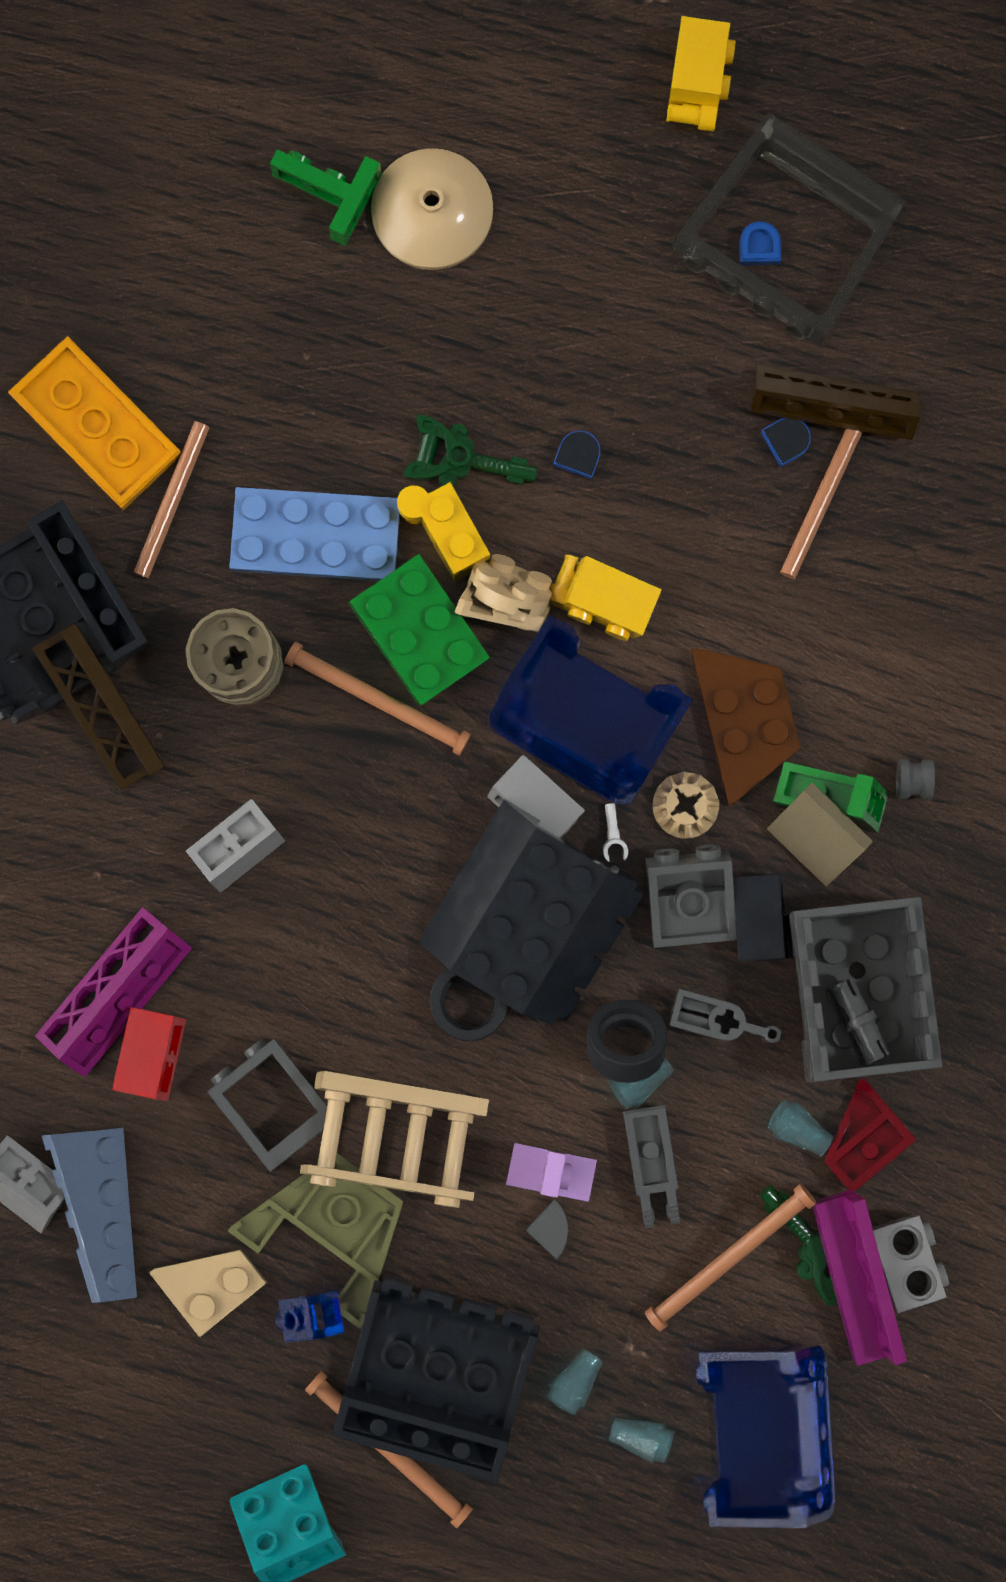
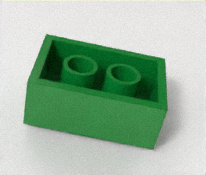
(418, 630)

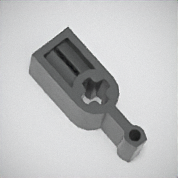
(711, 1008)

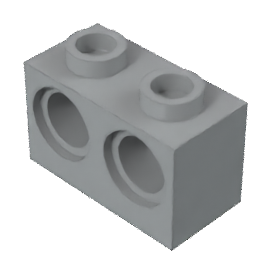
(900, 1265)

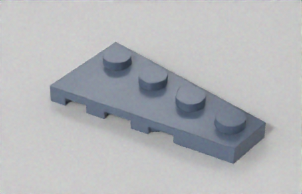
(97, 1197)

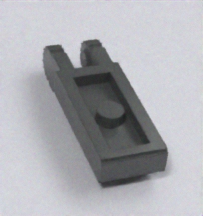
(652, 1160)

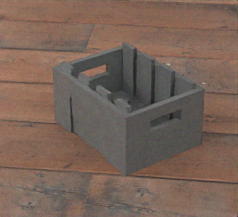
(896, 984)

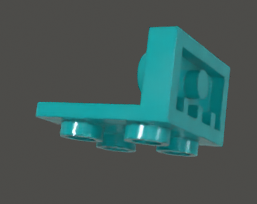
(285, 1527)

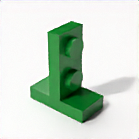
(330, 187)
(859, 798)

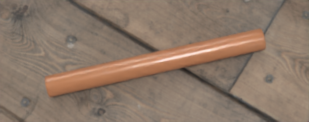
(171, 500)
(820, 503)

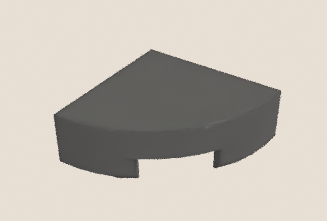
(550, 1229)

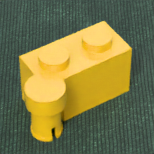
(699, 71)
(446, 526)
(604, 596)

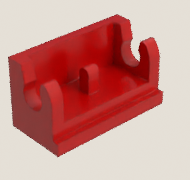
(149, 1054)

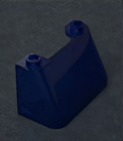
(585, 715)
(770, 1437)

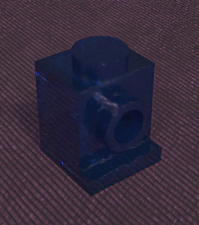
(298, 1316)

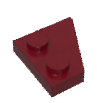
(866, 1139)

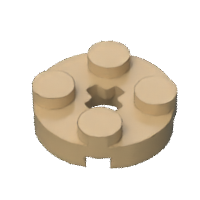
(510, 587)

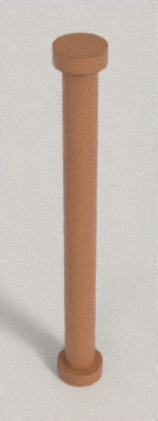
(377, 698)
(730, 1257)
(405, 1465)

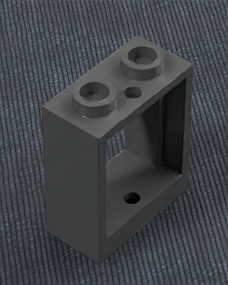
(296, 1140)

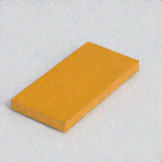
(95, 423)

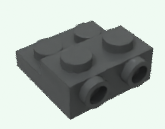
(691, 896)

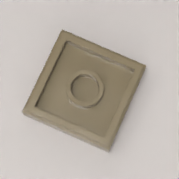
(819, 834)

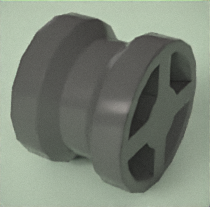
(915, 779)

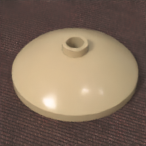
(435, 234)

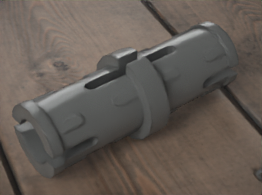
(860, 1021)

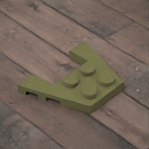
(346, 1219)

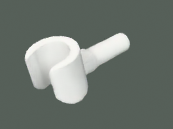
(613, 833)

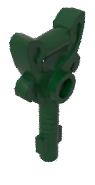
(459, 457)
(810, 1251)

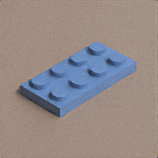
(314, 534)

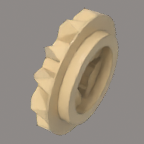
(683, 824)

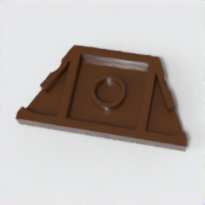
(745, 718)

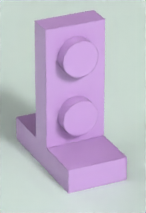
(551, 1172)

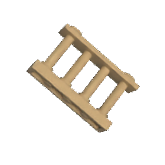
(380, 1098)

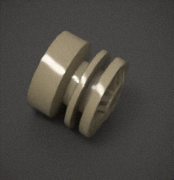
(213, 650)

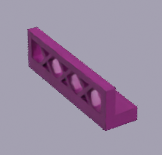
(143, 972)
(858, 1278)

